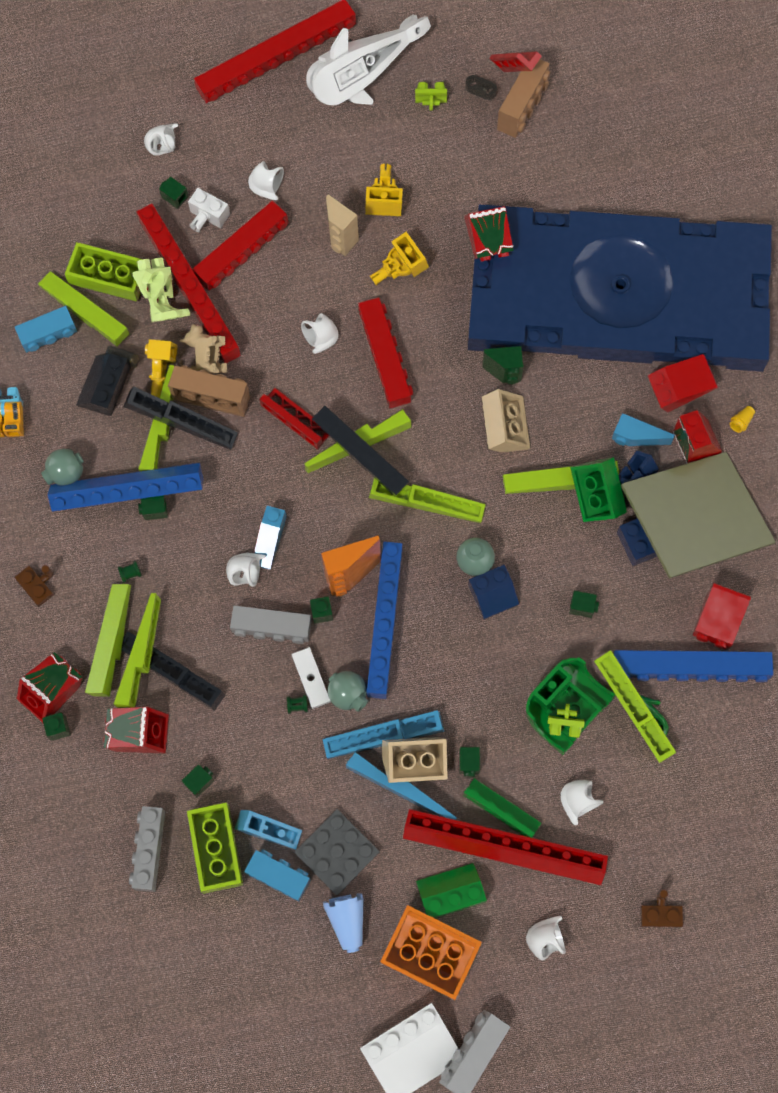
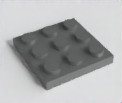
(337, 852)

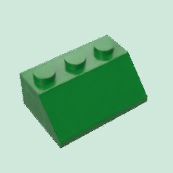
(598, 490)
(451, 891)

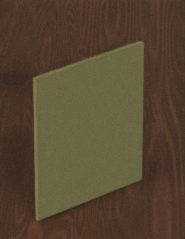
(697, 514)

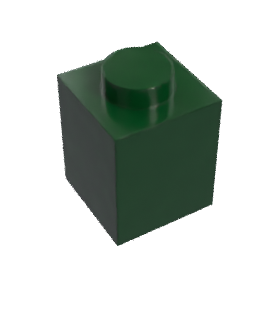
(173, 192)
(153, 507)
(583, 604)
(321, 610)
(56, 726)
(469, 761)
(198, 780)

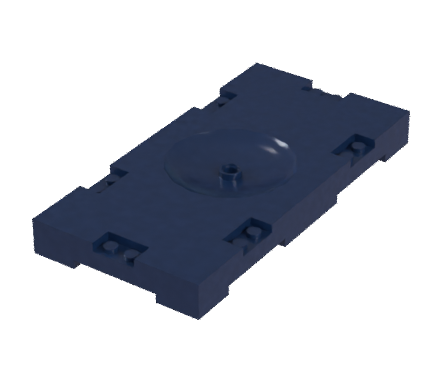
(681, 295)

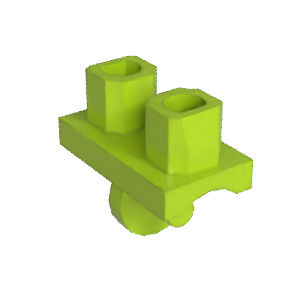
(431, 96)
(556, 722)

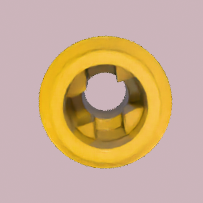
(742, 419)

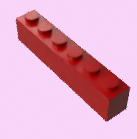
(241, 245)
(383, 349)

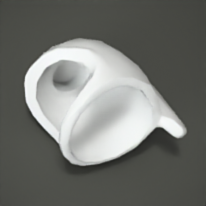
(160, 135)
(265, 181)
(322, 334)
(245, 562)
(578, 799)
(545, 934)

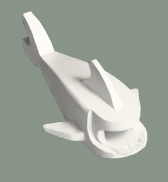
(355, 64)

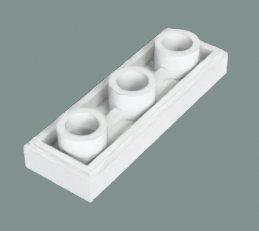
(307, 667)

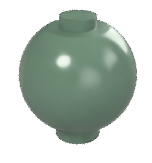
(63, 467)
(475, 556)
(347, 691)

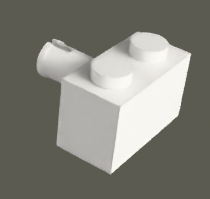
(207, 209)

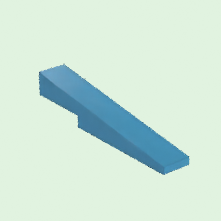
(372, 736)
(403, 789)

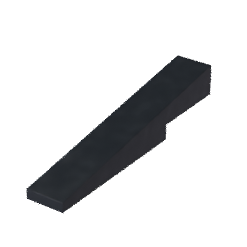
(180, 418)
(360, 451)
(179, 675)

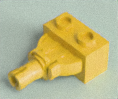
(383, 197)
(401, 260)
(160, 353)

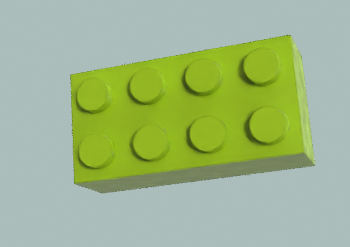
(103, 271)
(214, 848)

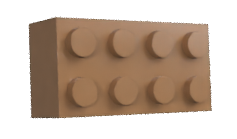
(522, 98)
(209, 390)

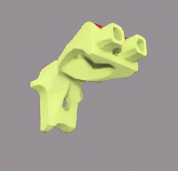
(152, 283)

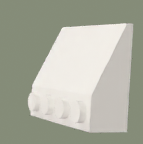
(411, 1052)

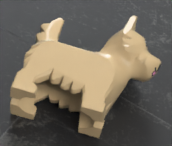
(205, 350)

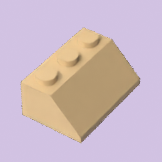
(342, 226)
(505, 421)
(415, 759)

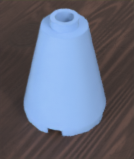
(347, 920)

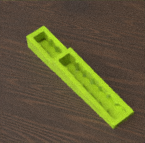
(84, 309)
(386, 429)
(158, 432)
(540, 480)
(431, 501)
(109, 642)
(140, 655)
(635, 706)

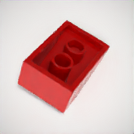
(682, 382)

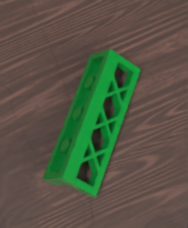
(501, 809)

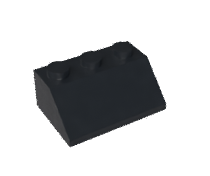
(104, 383)

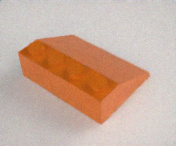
(350, 564)
(431, 952)

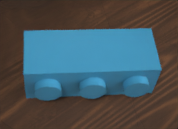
(45, 329)
(278, 874)

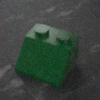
(504, 363)

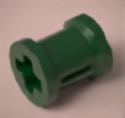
(129, 571)
(290, 701)

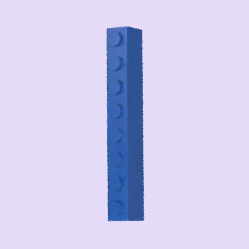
(126, 487)
(384, 620)
(696, 665)

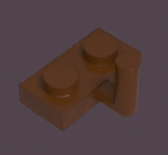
(35, 585)
(661, 914)

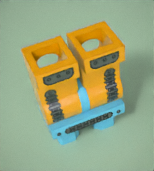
(11, 414)

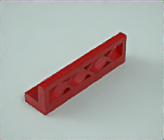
(516, 61)
(293, 421)

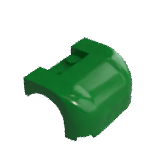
(565, 685)

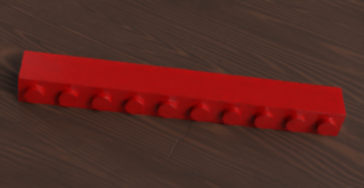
(275, 51)
(187, 281)
(505, 847)

